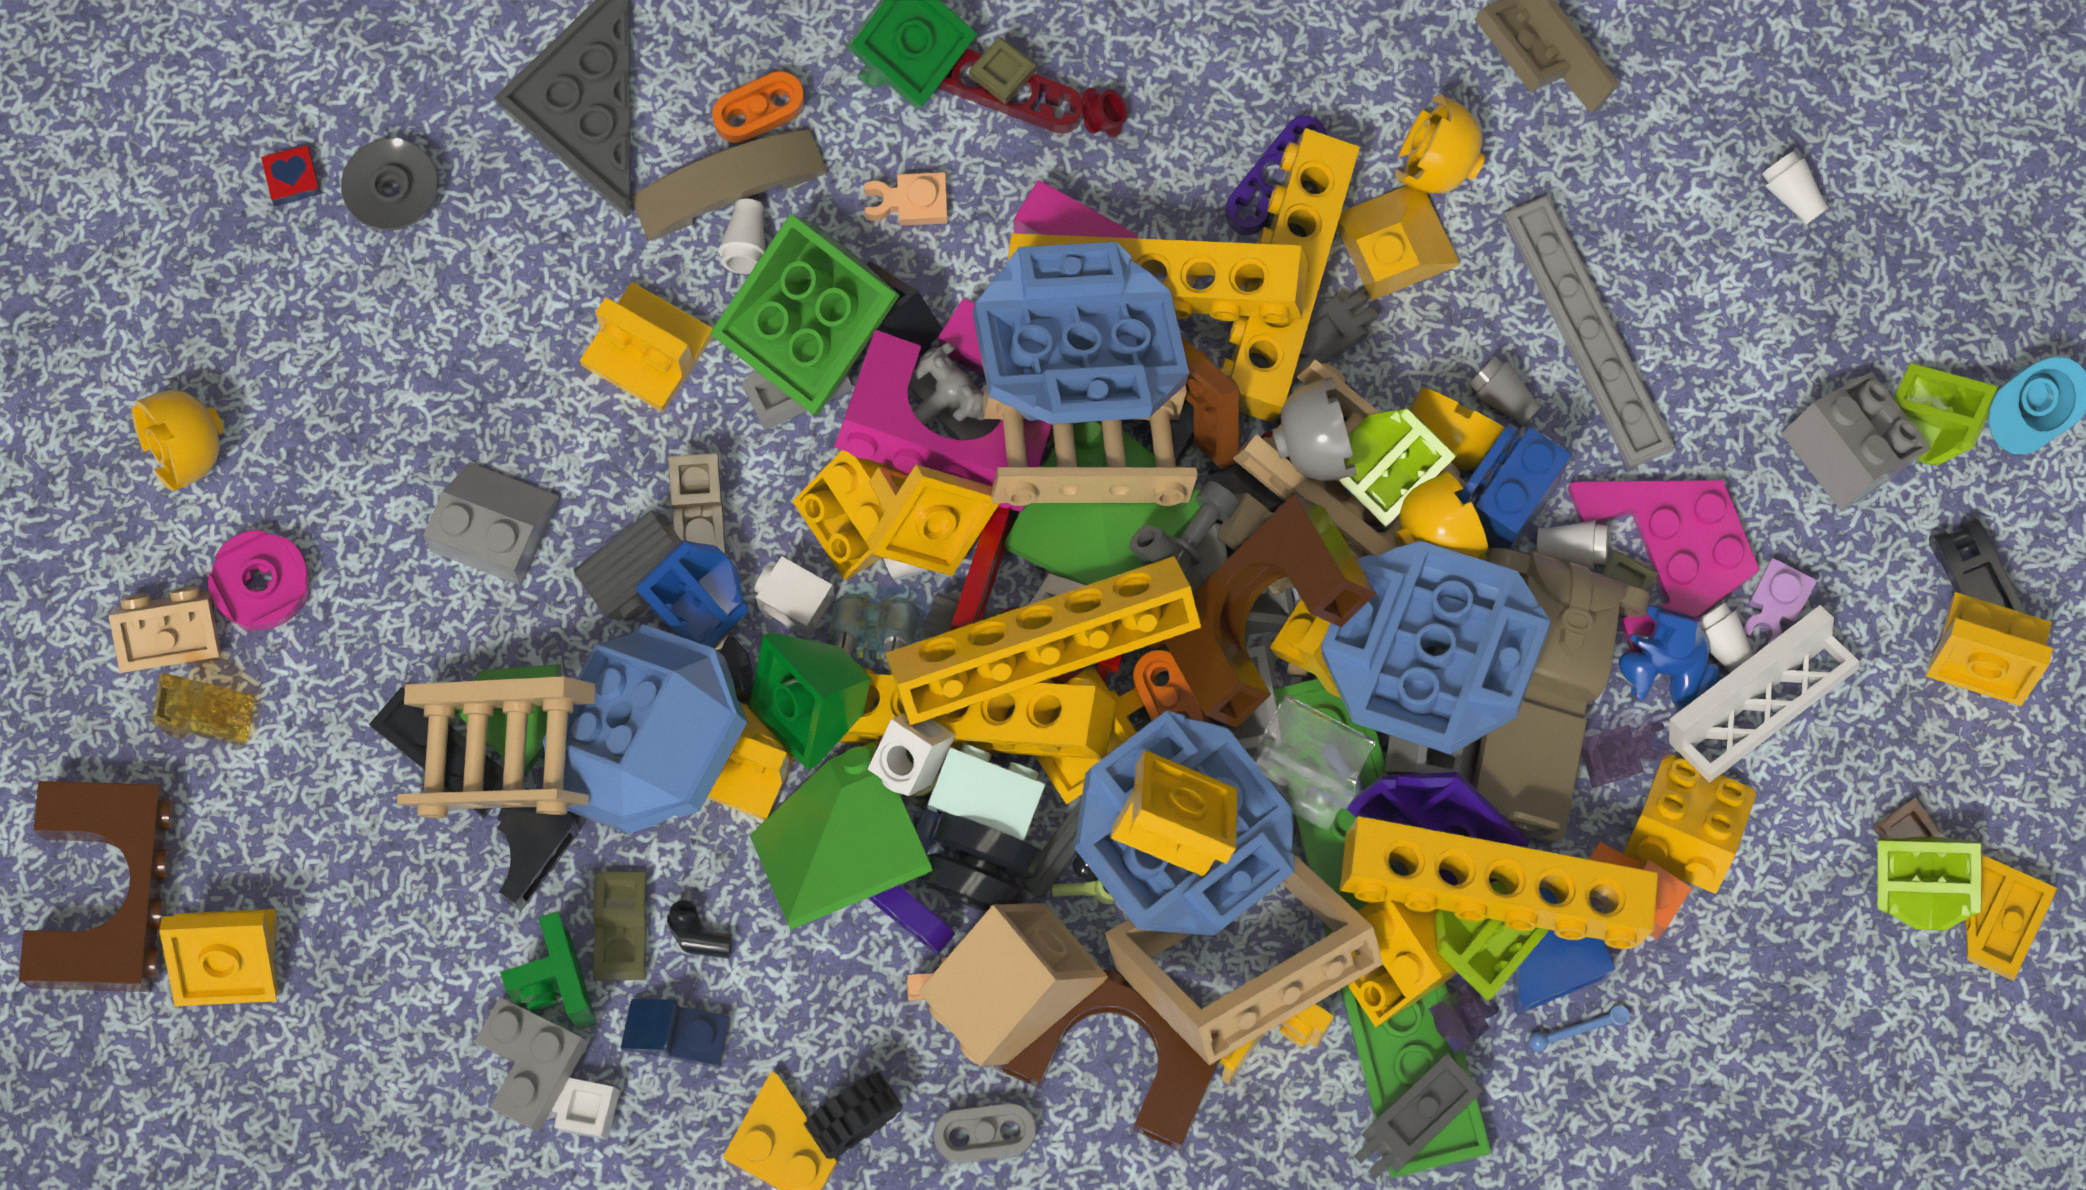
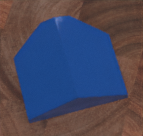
(695, 592)

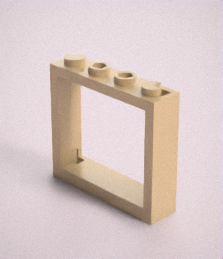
(1265, 999)

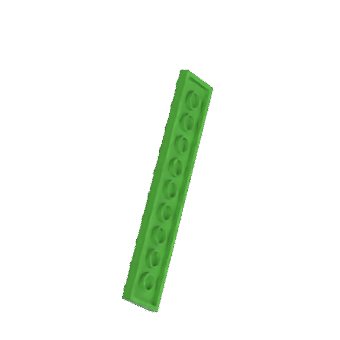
(1408, 1043)

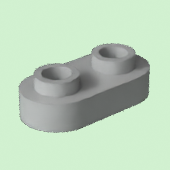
(984, 1129)

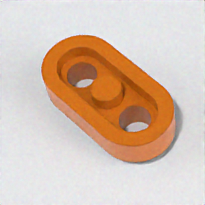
(756, 105)
(1173, 696)

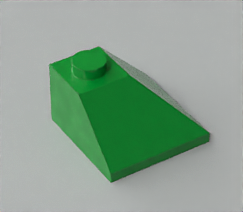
(807, 694)

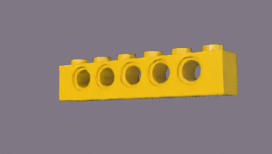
(1330, 167)
(1230, 263)
(1043, 640)
(1077, 733)
(1625, 891)

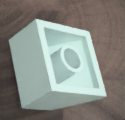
(987, 792)

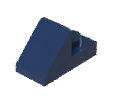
(675, 1032)

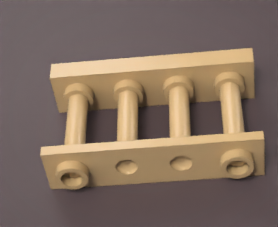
(1278, 474)
(1073, 484)
(478, 703)

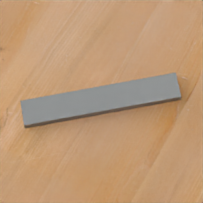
(1588, 332)

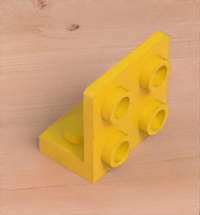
(1304, 1027)

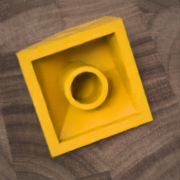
(1395, 241)

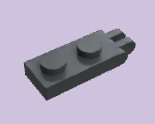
(1330, 332)
(1418, 1116)

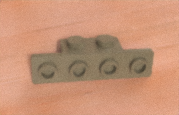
(1546, 47)

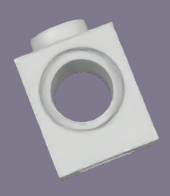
(793, 595)
(926, 742)

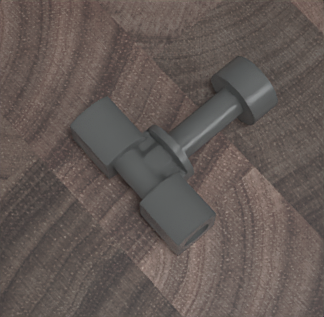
(1154, 545)

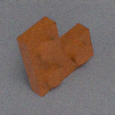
(1215, 407)

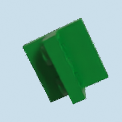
(910, 46)
(559, 974)

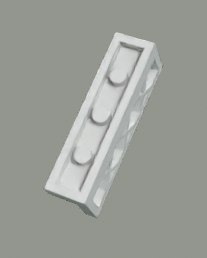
(1749, 682)

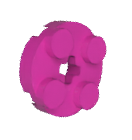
(232, 572)

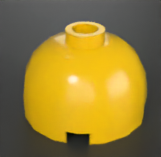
(1442, 148)
(1462, 430)
(179, 435)
(1439, 518)

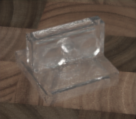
(1312, 760)

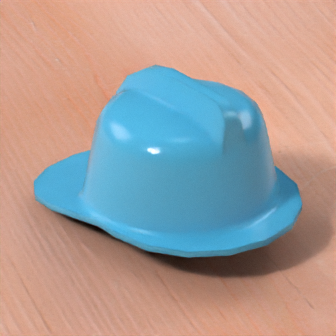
(2038, 404)

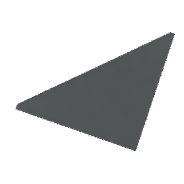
(579, 100)

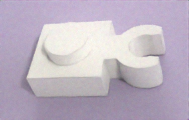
(585, 1108)

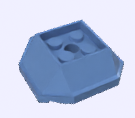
(1070, 300)
(1447, 601)
(655, 731)
(1163, 894)

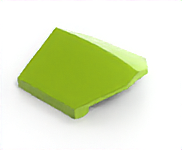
(1945, 410)
(1392, 457)
(1930, 880)
(1485, 949)

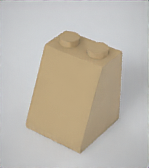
(1010, 981)

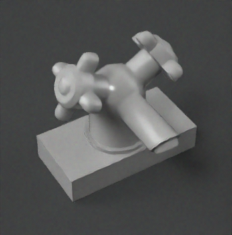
(949, 396)

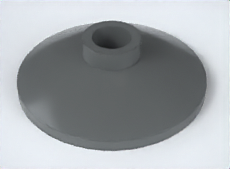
(385, 164)

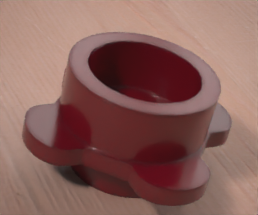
(1104, 111)

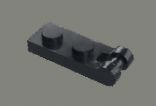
(1977, 577)

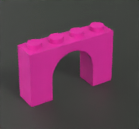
(1045, 213)
(887, 431)

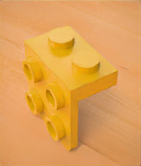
(1691, 823)

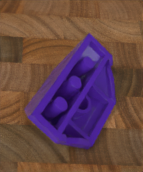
(1436, 803)

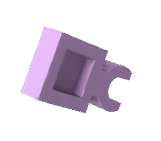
(1779, 598)

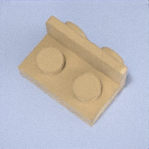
(164, 629)

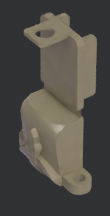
(1534, 759)

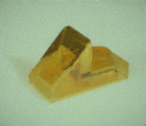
(202, 710)

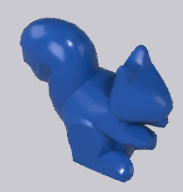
(1673, 649)

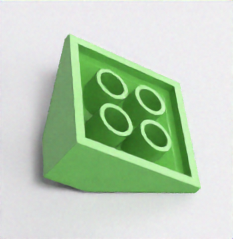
(805, 313)
(1093, 538)
(838, 840)

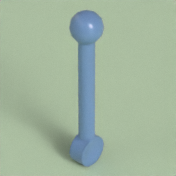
(1617, 1016)

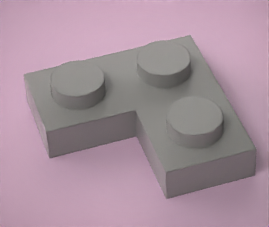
(541, 1058)

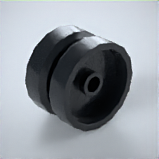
(981, 861)

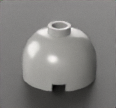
(1315, 433)

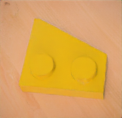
(2008, 920)
(776, 1143)

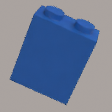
(1514, 484)

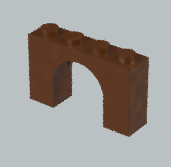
(1293, 543)
(123, 949)
(1181, 1071)

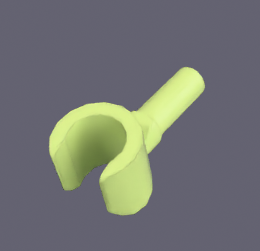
(1089, 888)

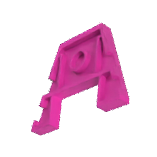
(1687, 534)

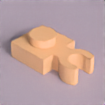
(917, 198)

